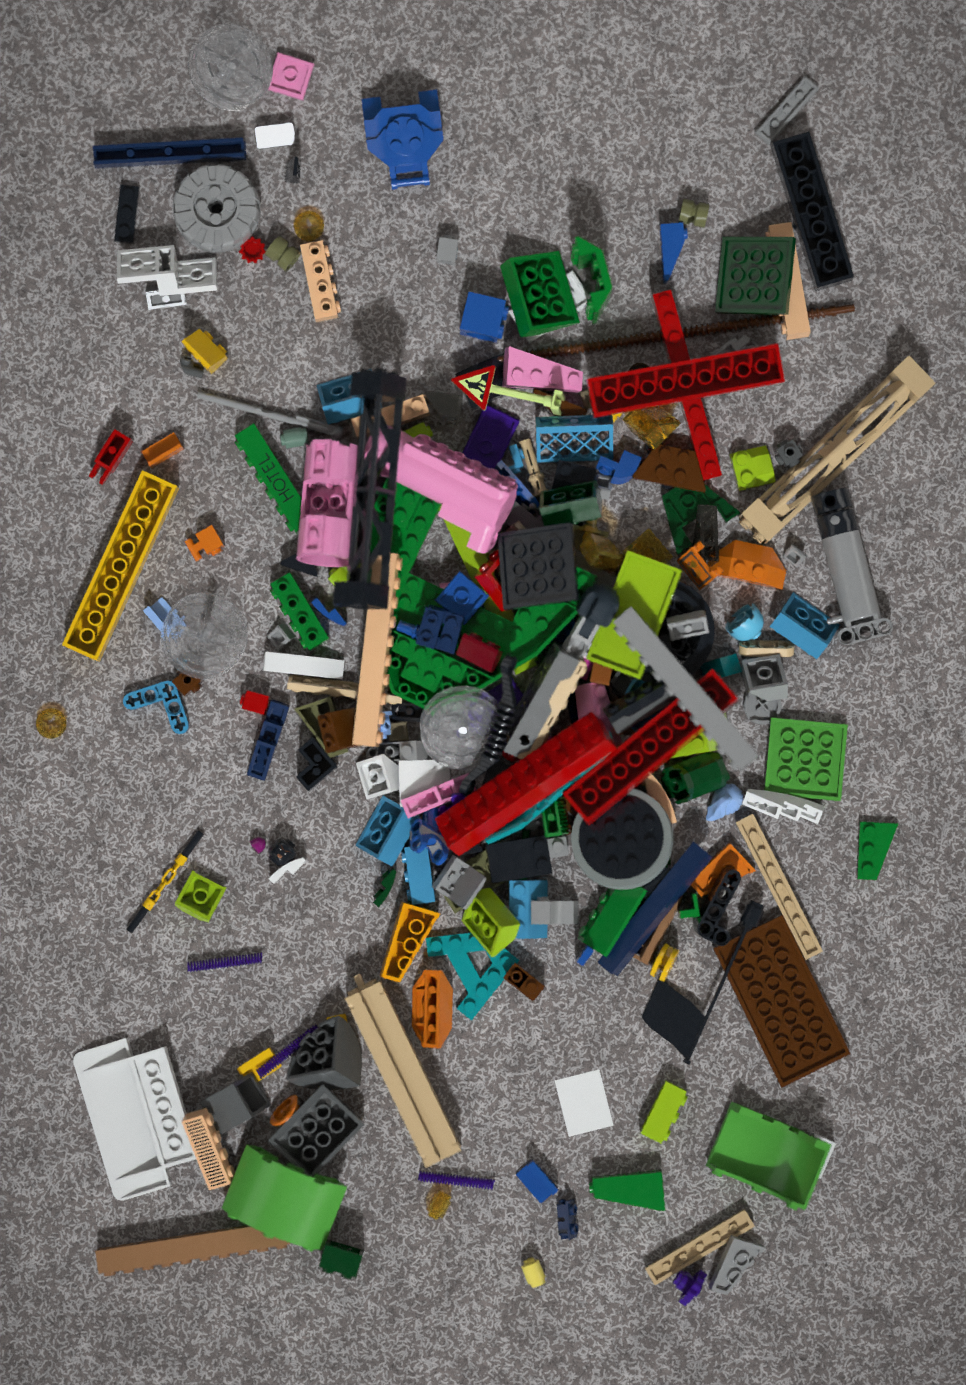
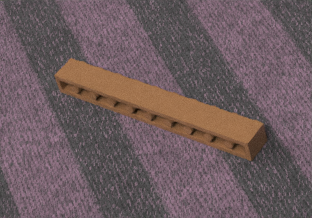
(183, 1249)

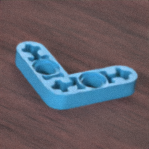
(160, 696)

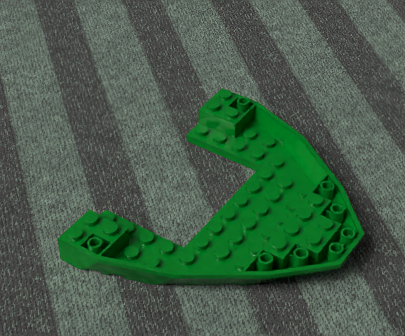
(423, 672)

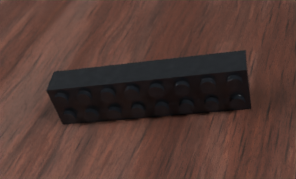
(816, 231)

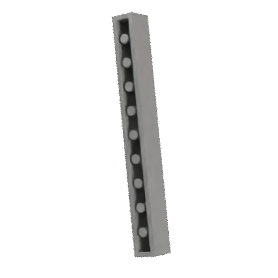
(684, 687)

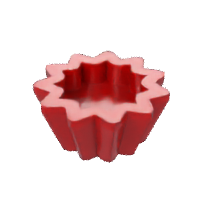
(252, 250)

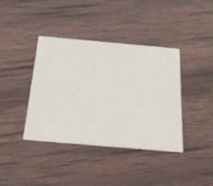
(419, 776)
(584, 1103)

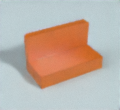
(162, 450)

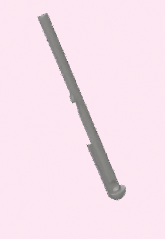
(299, 420)

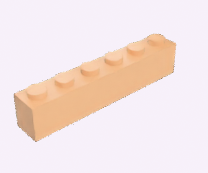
(796, 323)

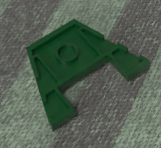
(681, 509)

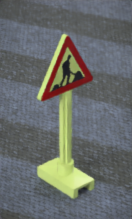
(479, 385)

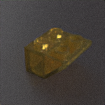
(651, 425)

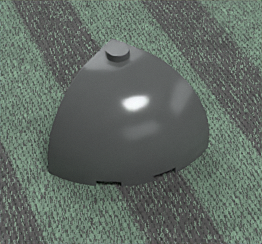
(328, 1057)

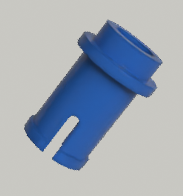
(408, 629)

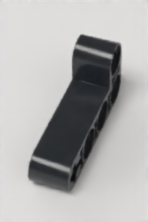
(721, 904)

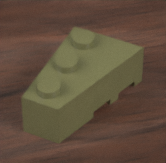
(309, 714)

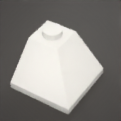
(378, 776)

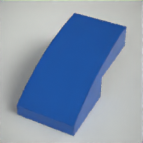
(334, 616)

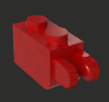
(111, 455)

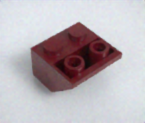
(478, 652)

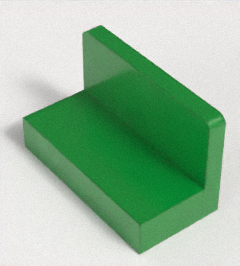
(690, 912)

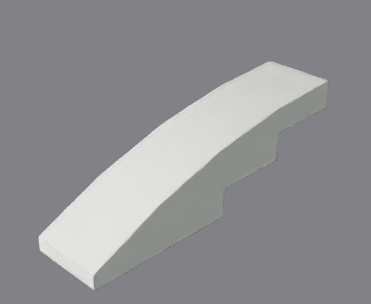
(303, 665)
(787, 805)

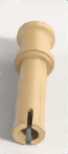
(538, 477)

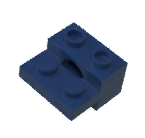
(431, 627)

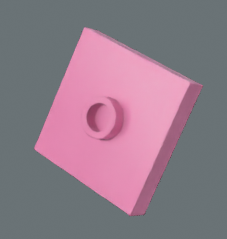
(291, 76)

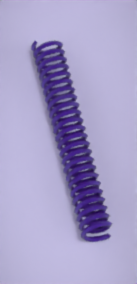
(250, 960)
(282, 1056)
(456, 1179)

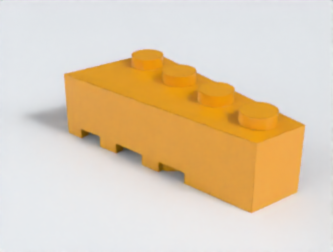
(408, 934)

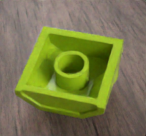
(752, 468)
(200, 897)

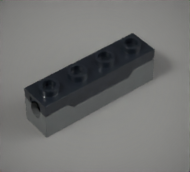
(638, 705)

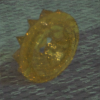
(314, 219)
(42, 726)

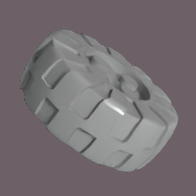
(214, 187)

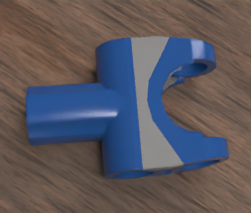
(427, 834)

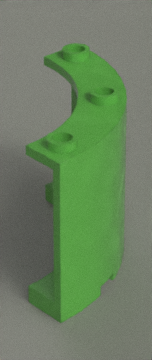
(768, 1155)
(283, 1199)

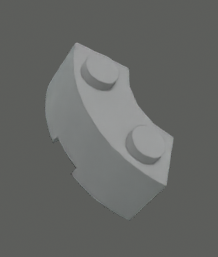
(554, 911)

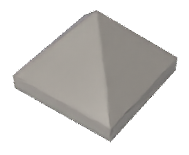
(794, 555)

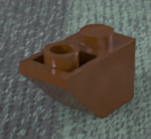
(524, 982)

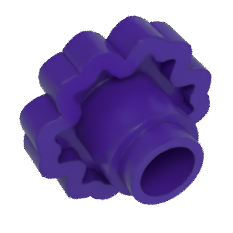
(689, 1285)

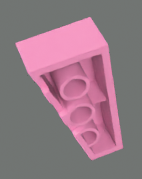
(534, 372)

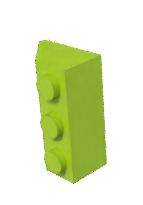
(490, 922)

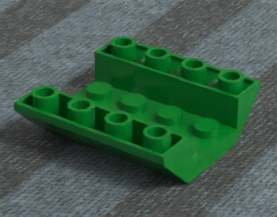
(588, 255)

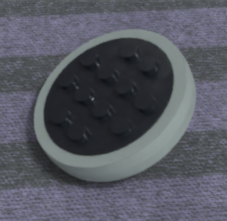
(624, 844)

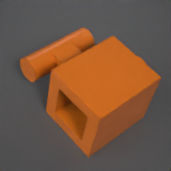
(208, 540)

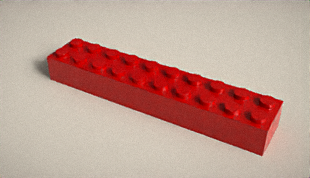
(685, 380)
(643, 753)
(525, 783)

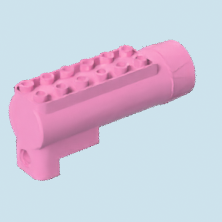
(468, 492)

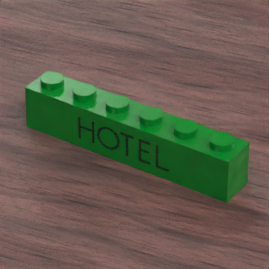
(271, 474)

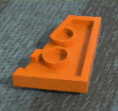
(726, 857)

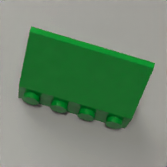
(539, 293)

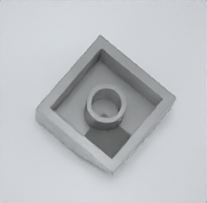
(765, 677)

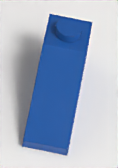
(672, 240)

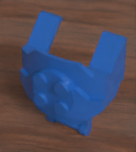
(404, 135)

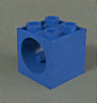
(484, 317)

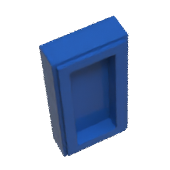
(584, 955)

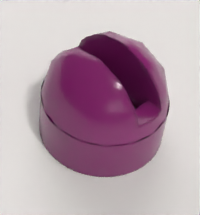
(258, 844)

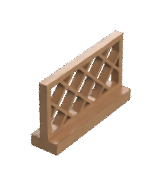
(656, 937)

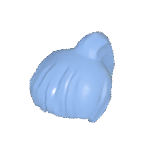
(724, 802)

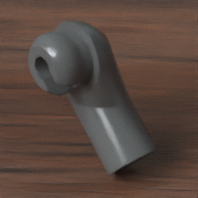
(189, 368)

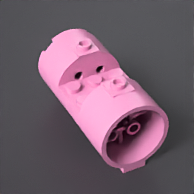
(327, 503)

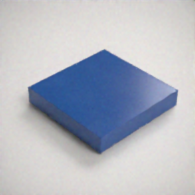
(462, 597)

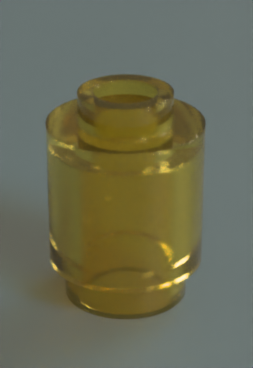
(438, 1205)

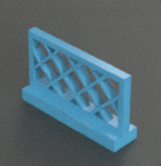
(569, 424)

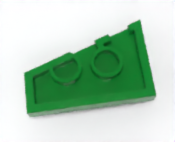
(873, 847)

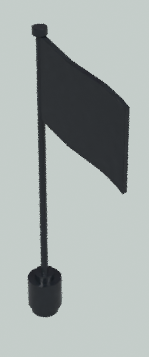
(676, 1016)

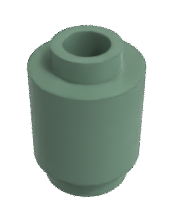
(294, 437)

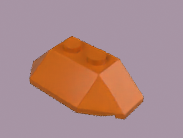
(751, 564)
(432, 1008)

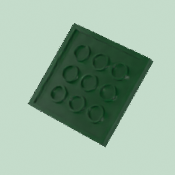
(755, 275)

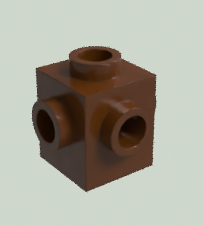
(184, 686)

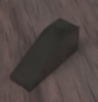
(707, 532)

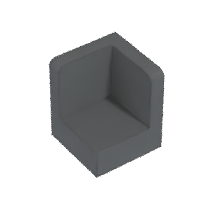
(621, 682)

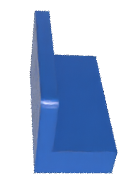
(537, 1181)

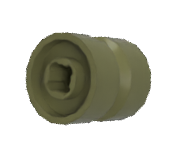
(693, 213)
(285, 255)

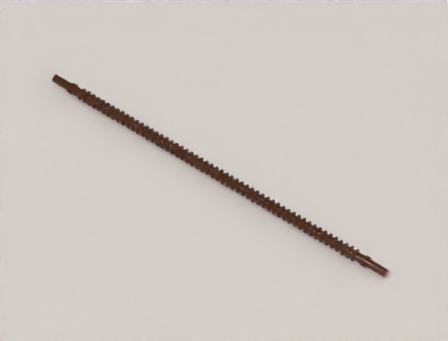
(829, 311)

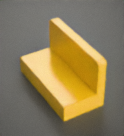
(256, 1062)

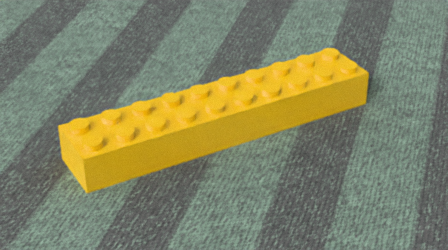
(120, 566)

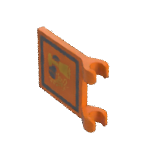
(697, 568)

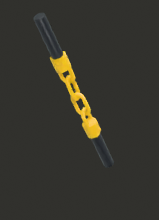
(180, 861)

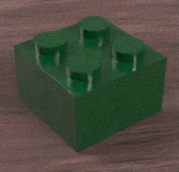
(341, 1259)

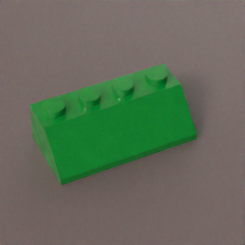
(610, 918)

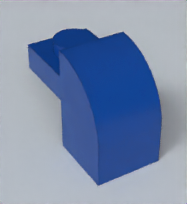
(622, 471)

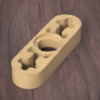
(764, 648)

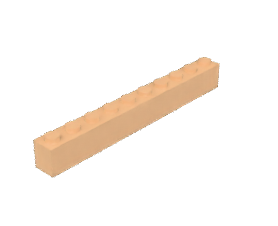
(376, 660)

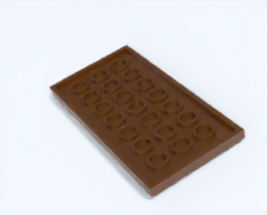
(782, 1002)

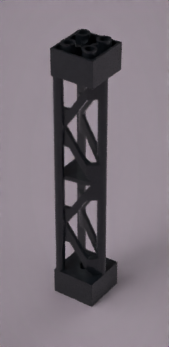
(373, 389)

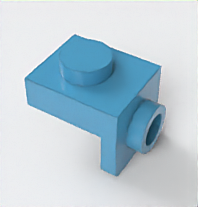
(517, 456)

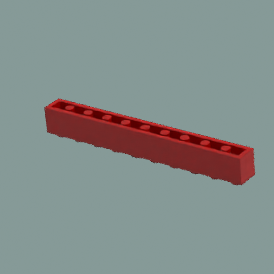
(693, 409)

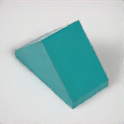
(722, 666)

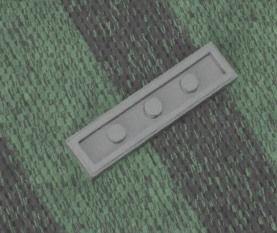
(787, 110)

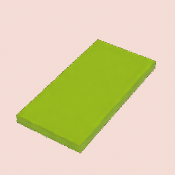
(648, 590)

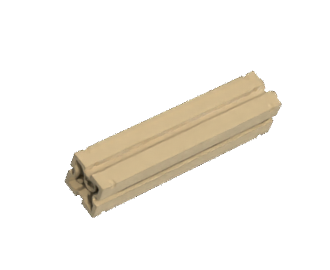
(402, 1071)

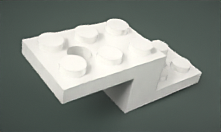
(162, 265)

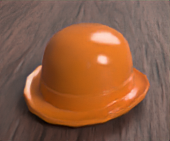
(284, 1111)

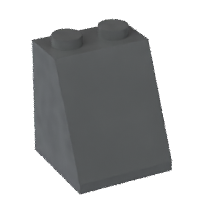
(236, 1103)

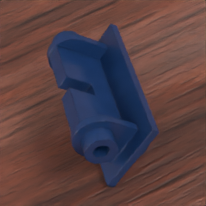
(568, 1228)

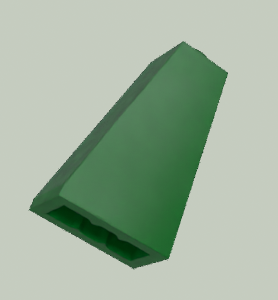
(633, 1189)

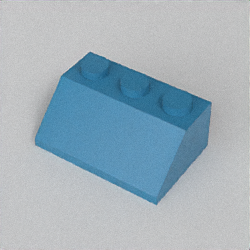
(337, 401)
(804, 626)
(386, 831)
(520, 897)

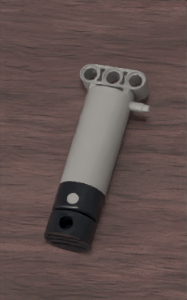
(848, 567)

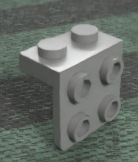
(459, 882)

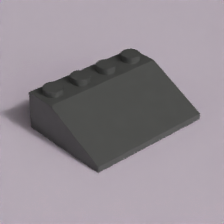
(316, 1131)

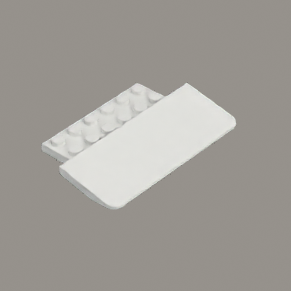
(134, 1115)

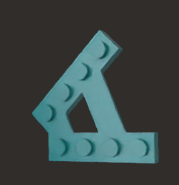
(478, 988)

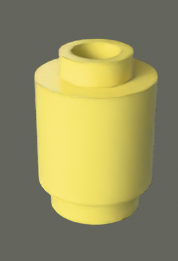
(533, 1272)

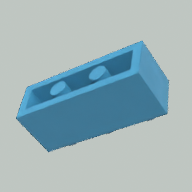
(418, 876)

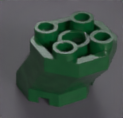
(695, 777)

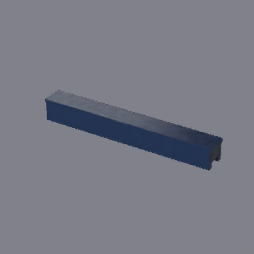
(169, 152)
(655, 908)

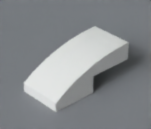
(292, 867)

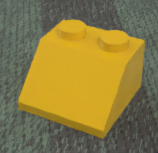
(204, 350)

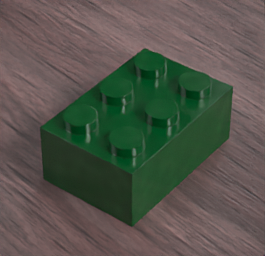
(571, 504)

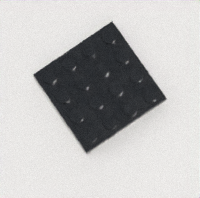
(538, 566)

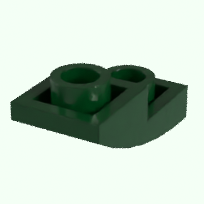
(388, 881)

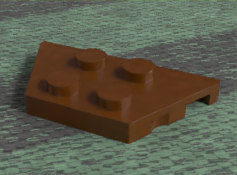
(672, 468)

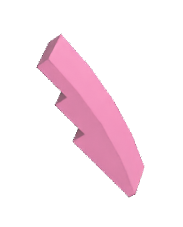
(432, 797)

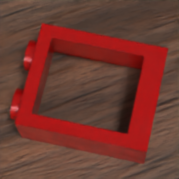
(488, 582)

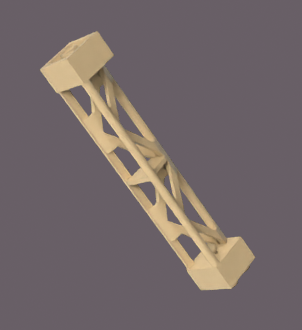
(908, 383)

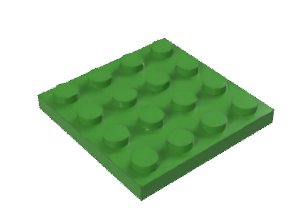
(806, 758)

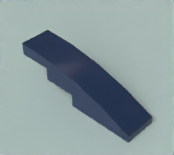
(268, 740)

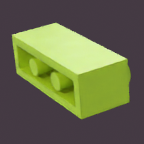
(664, 1112)

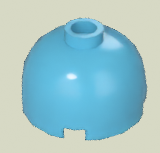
(747, 623)

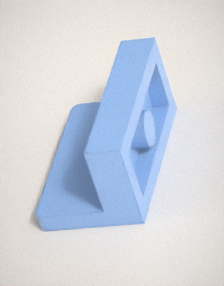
(158, 612)

